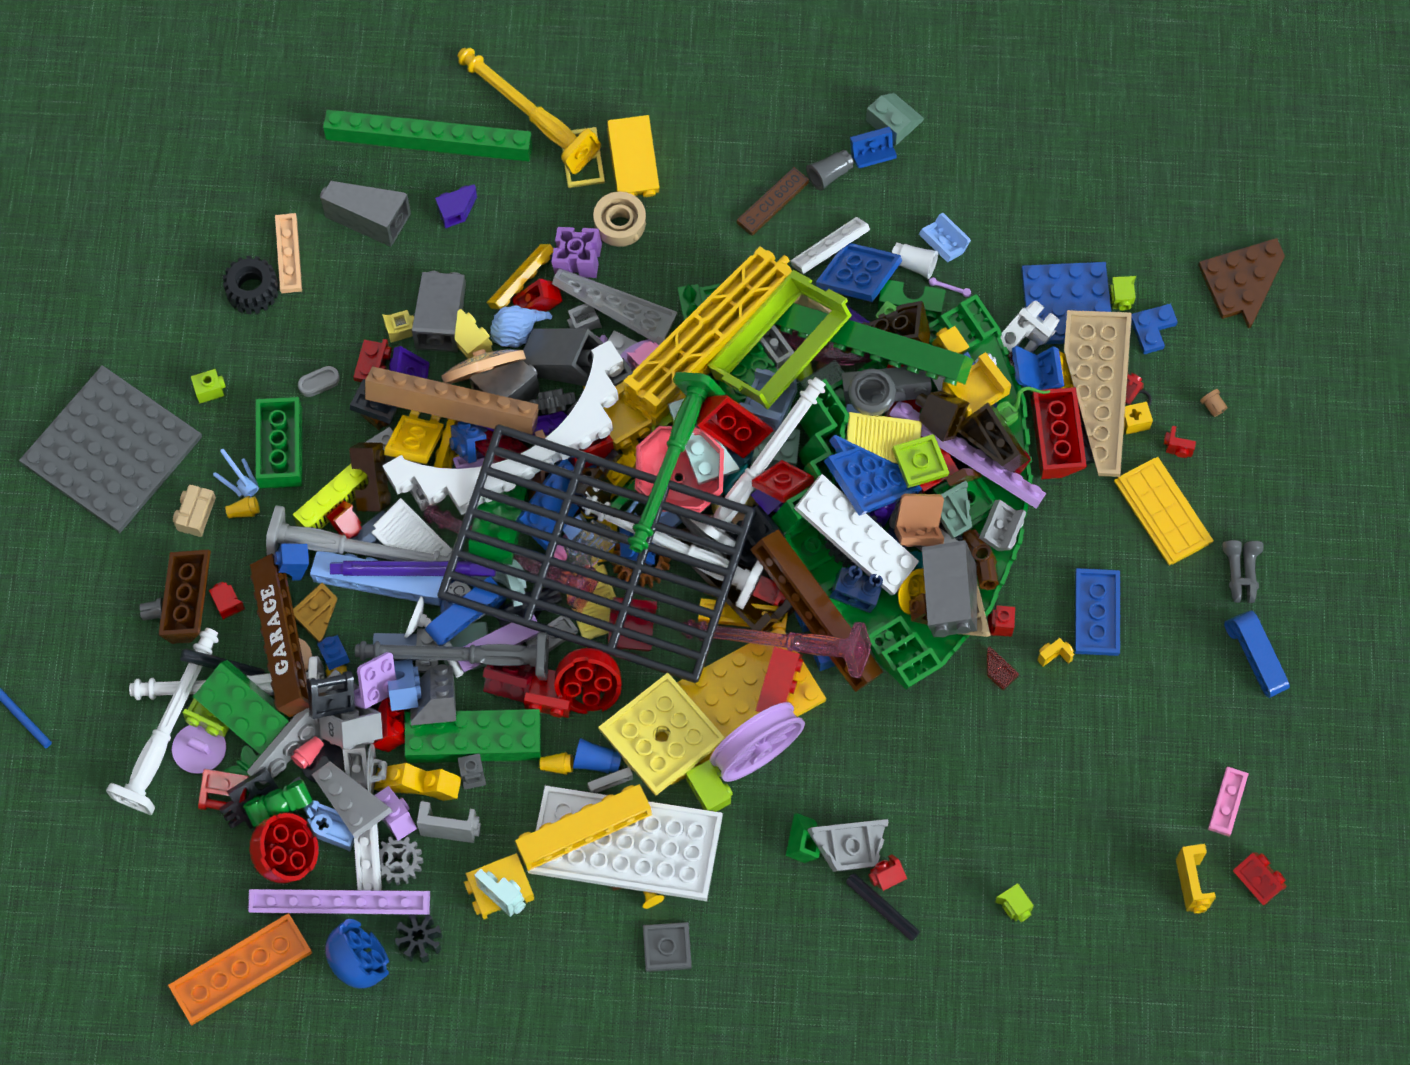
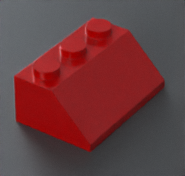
(732, 424)

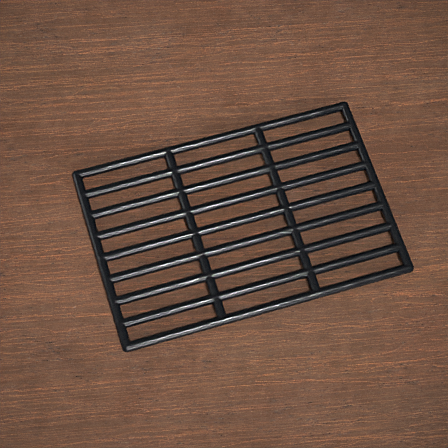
(555, 539)

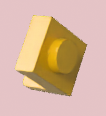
(1051, 651)

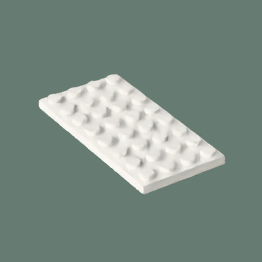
(659, 854)

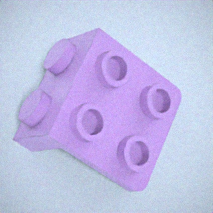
(373, 680)

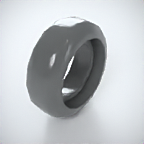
(869, 375)

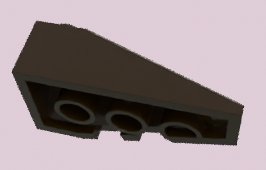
(907, 321)

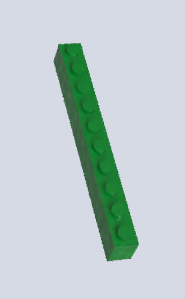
(428, 135)
(881, 345)

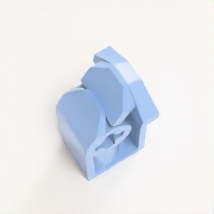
(336, 830)

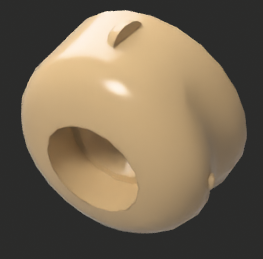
(619, 205)

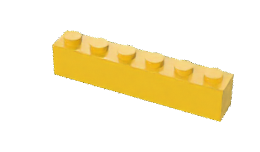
(583, 827)

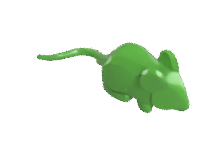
(1010, 412)

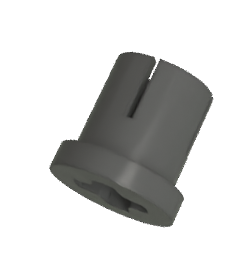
(151, 609)

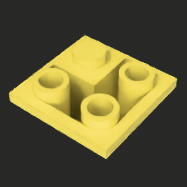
(469, 336)

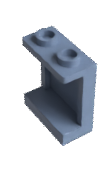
(779, 409)

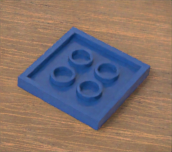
(859, 271)

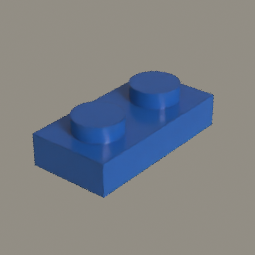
(333, 652)

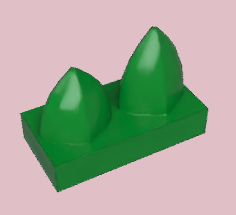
(689, 299)

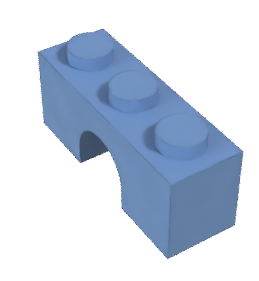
(406, 688)

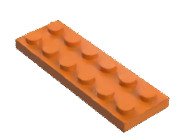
(240, 969)

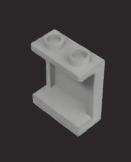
(445, 827)

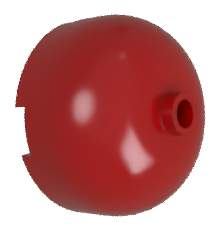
(592, 671)
(283, 848)

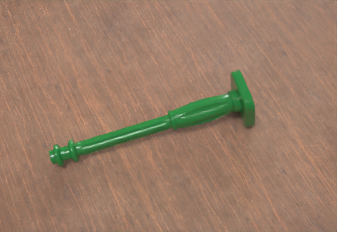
(697, 389)

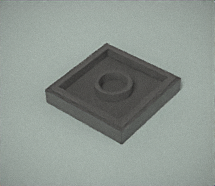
(667, 947)

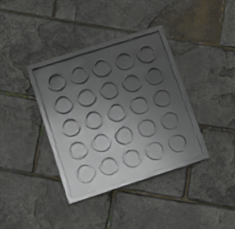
(110, 449)

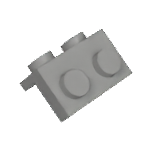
(1002, 526)

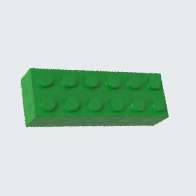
(491, 733)

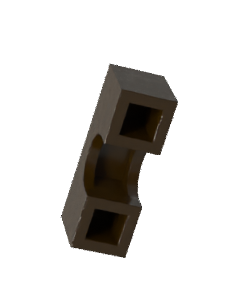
(370, 459)

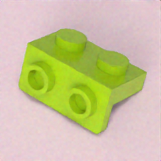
(199, 715)

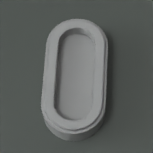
(318, 381)

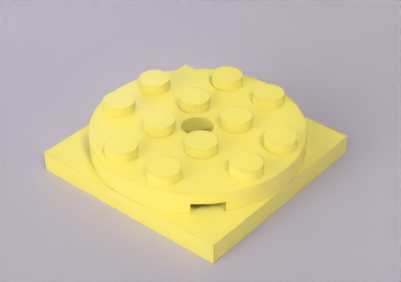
(656, 710)

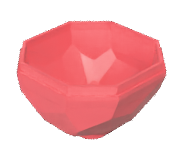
(649, 459)

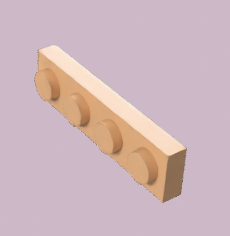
(288, 253)

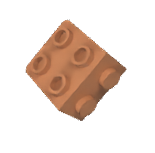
(919, 520)

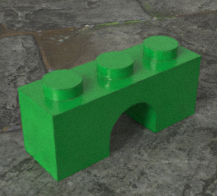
(932, 298)

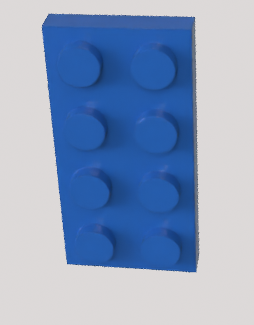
(549, 503)
(1097, 612)

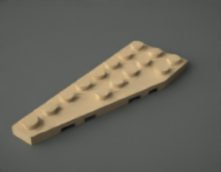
(1098, 365)

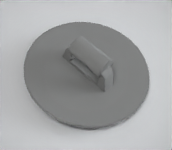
(371, 769)

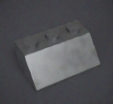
(437, 697)

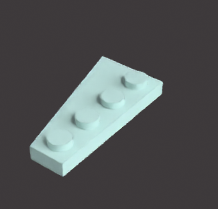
(703, 456)

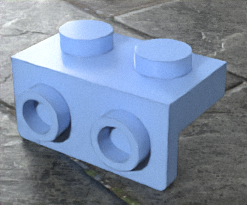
(945, 238)

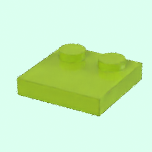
(920, 461)

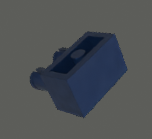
(856, 589)

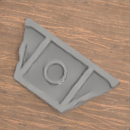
(850, 844)

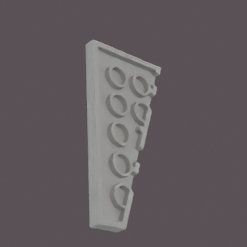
(636, 313)
(294, 735)

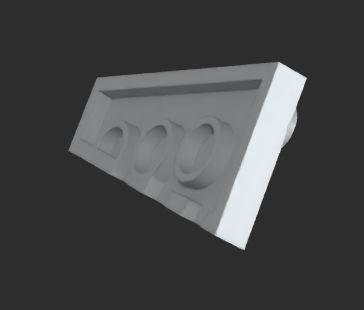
(352, 801)

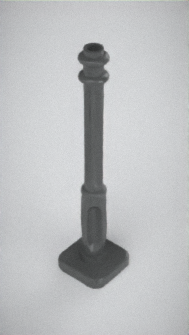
(487, 654)

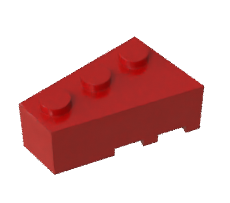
(779, 678)

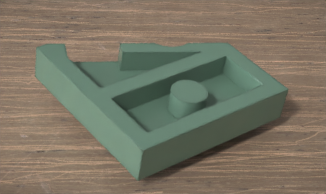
(955, 510)

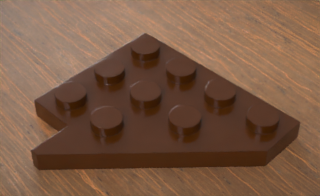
(1242, 278)

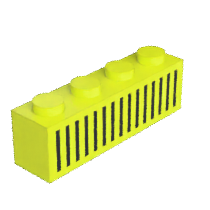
(339, 489)

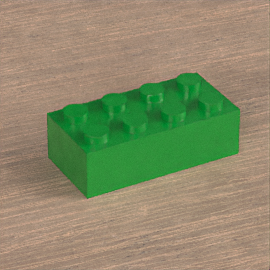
(279, 442)
(498, 531)
(242, 706)

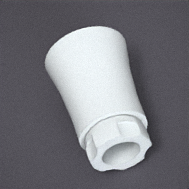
(917, 259)

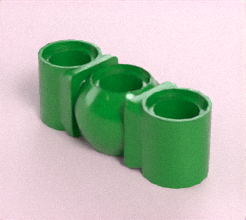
(278, 801)

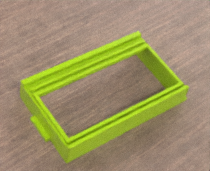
(763, 320)

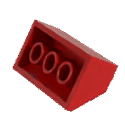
(1058, 432)

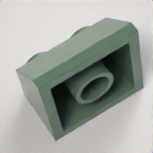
(894, 113)

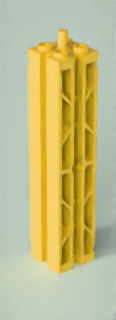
(703, 334)

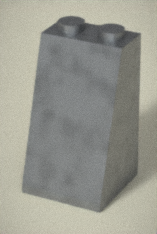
(366, 209)
(436, 311)
(950, 588)

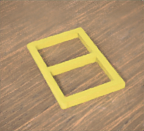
(590, 181)

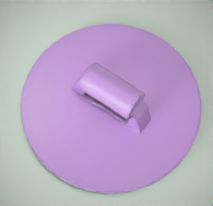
(197, 750)

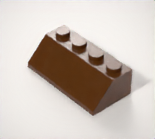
(184, 596)

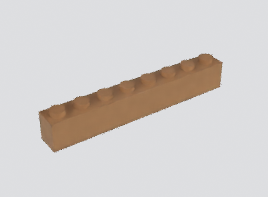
(449, 401)

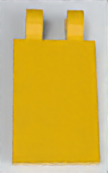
(414, 438)

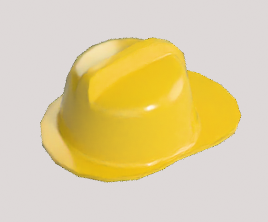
(910, 588)

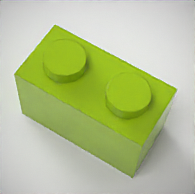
(708, 787)

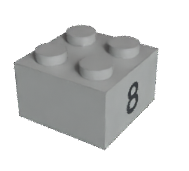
(352, 727)

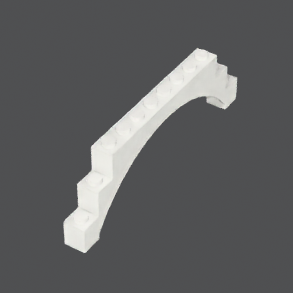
(580, 428)

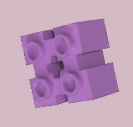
(577, 251)

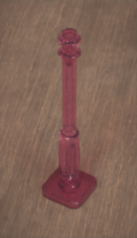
(447, 521)
(853, 649)

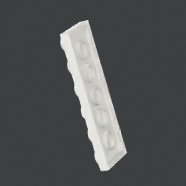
(856, 535)

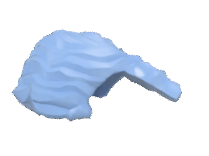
(514, 324)

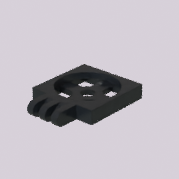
(235, 808)

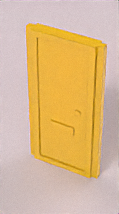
(1163, 511)

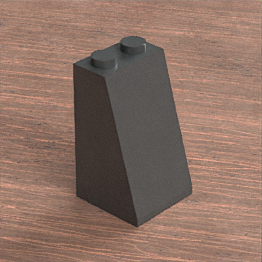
(562, 354)

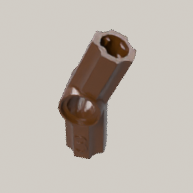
(986, 566)

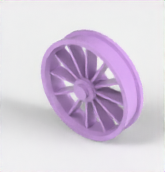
(757, 741)

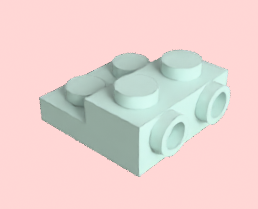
(504, 894)

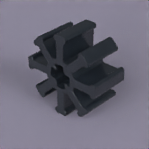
(410, 942)

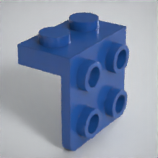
(1039, 370)

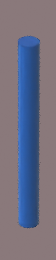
(21, 716)

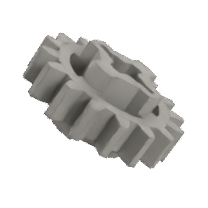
(404, 853)

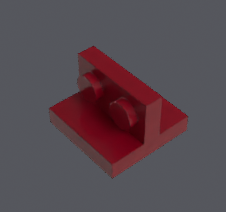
(508, 681)

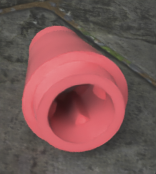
(307, 752)

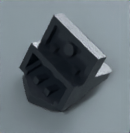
(761, 526)

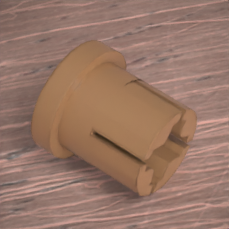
(1214, 403)

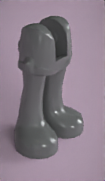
(1250, 551)

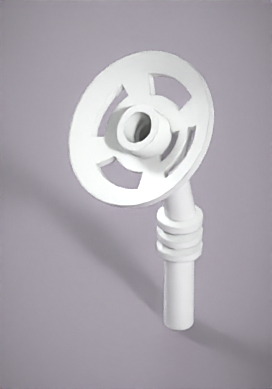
(421, 620)

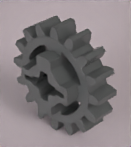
(553, 400)

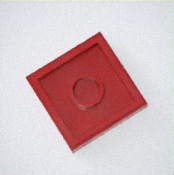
(783, 481)

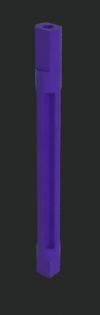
(406, 568)

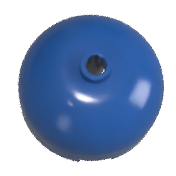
(348, 957)

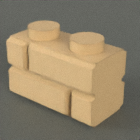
(194, 510)

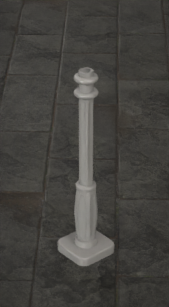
(326, 541)

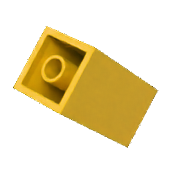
(633, 156)

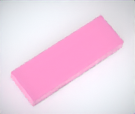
(1228, 801)

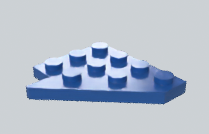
(866, 477)

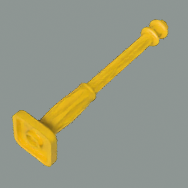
(577, 149)

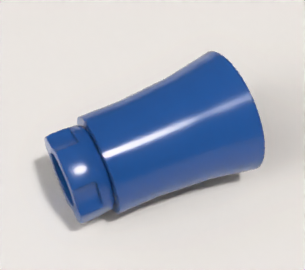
(596, 758)

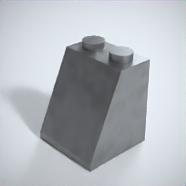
(511, 381)

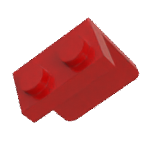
(544, 697)

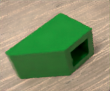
(800, 843)

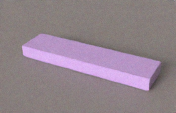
(509, 634)

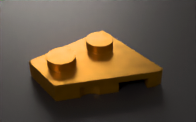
(316, 611)

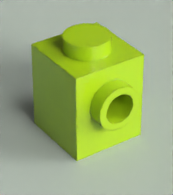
(208, 385)

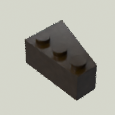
(993, 436)

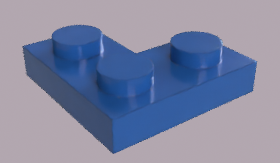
(1147, 326)

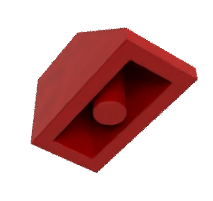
(540, 296)

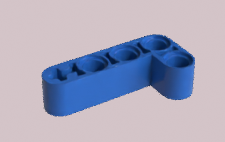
(458, 617)
(1259, 652)

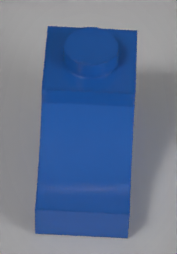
(292, 560)

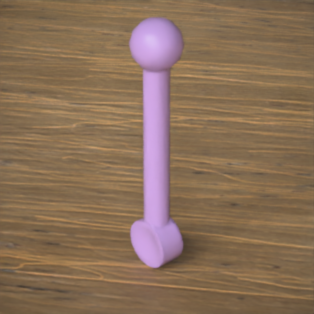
(966, 292)

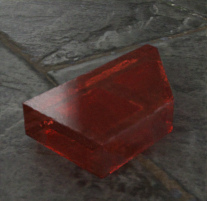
(999, 670)

